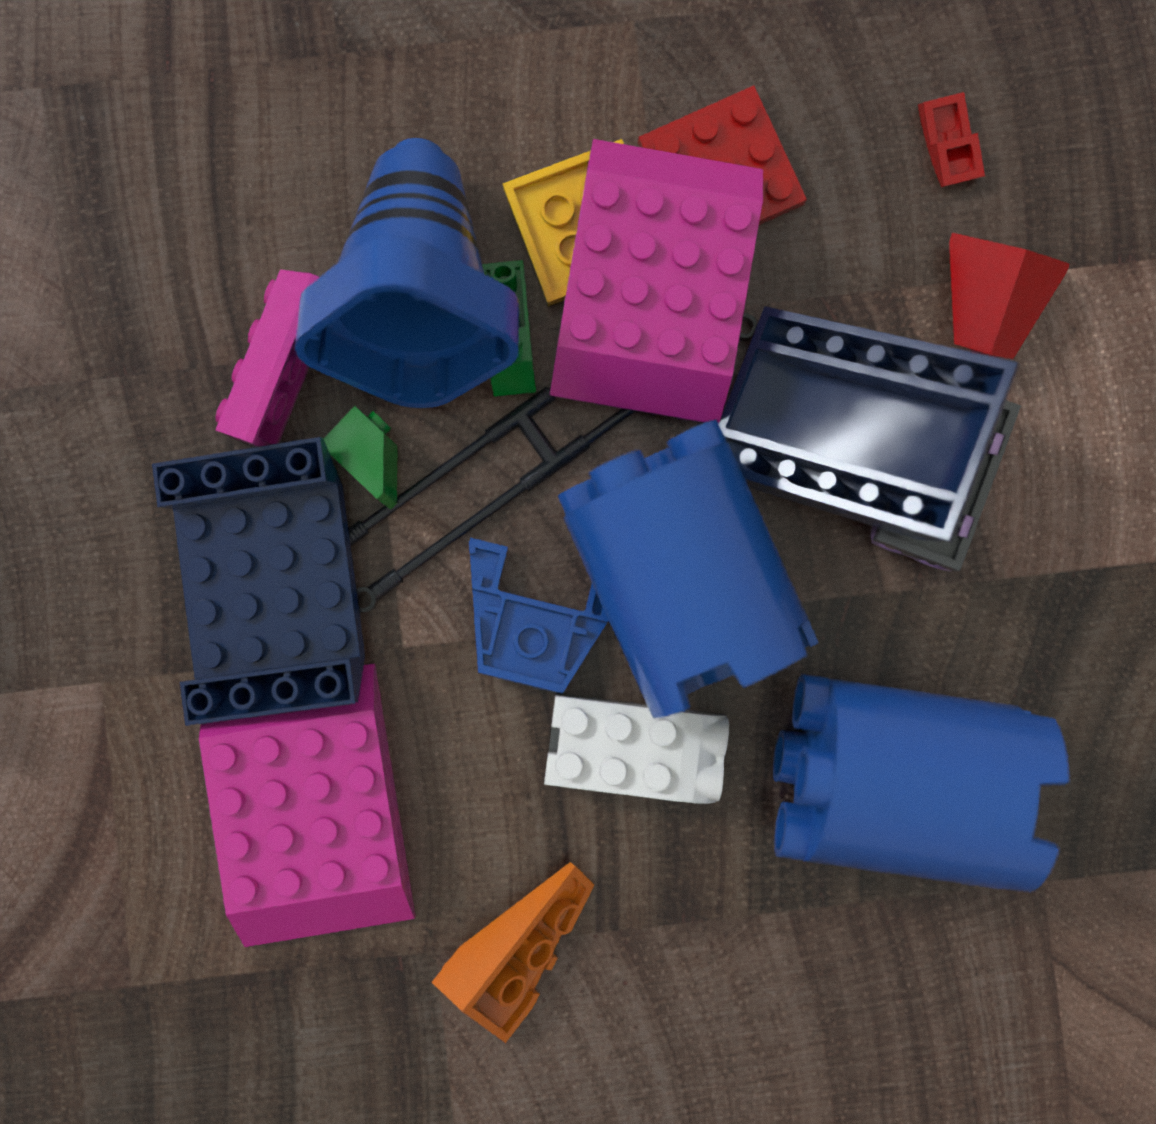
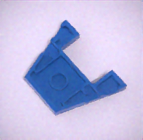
(523, 636)

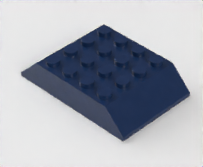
(864, 422)

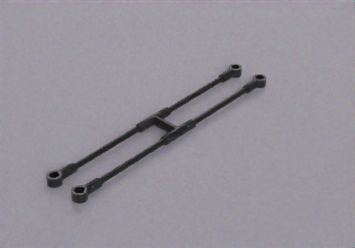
(551, 463)

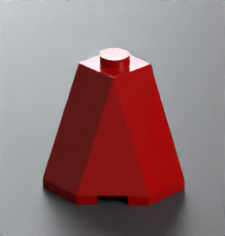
(998, 293)

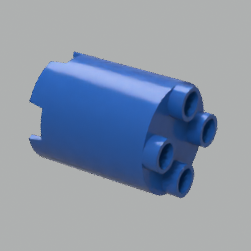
(686, 569)
(916, 784)

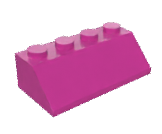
(271, 371)

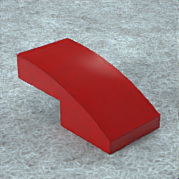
(949, 140)

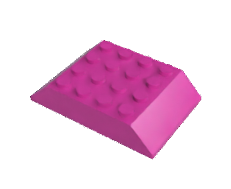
(657, 282)
(307, 820)

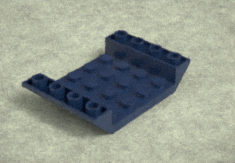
(264, 580)

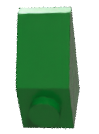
(366, 453)

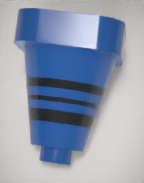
(409, 294)

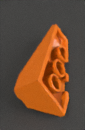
(501, 965)

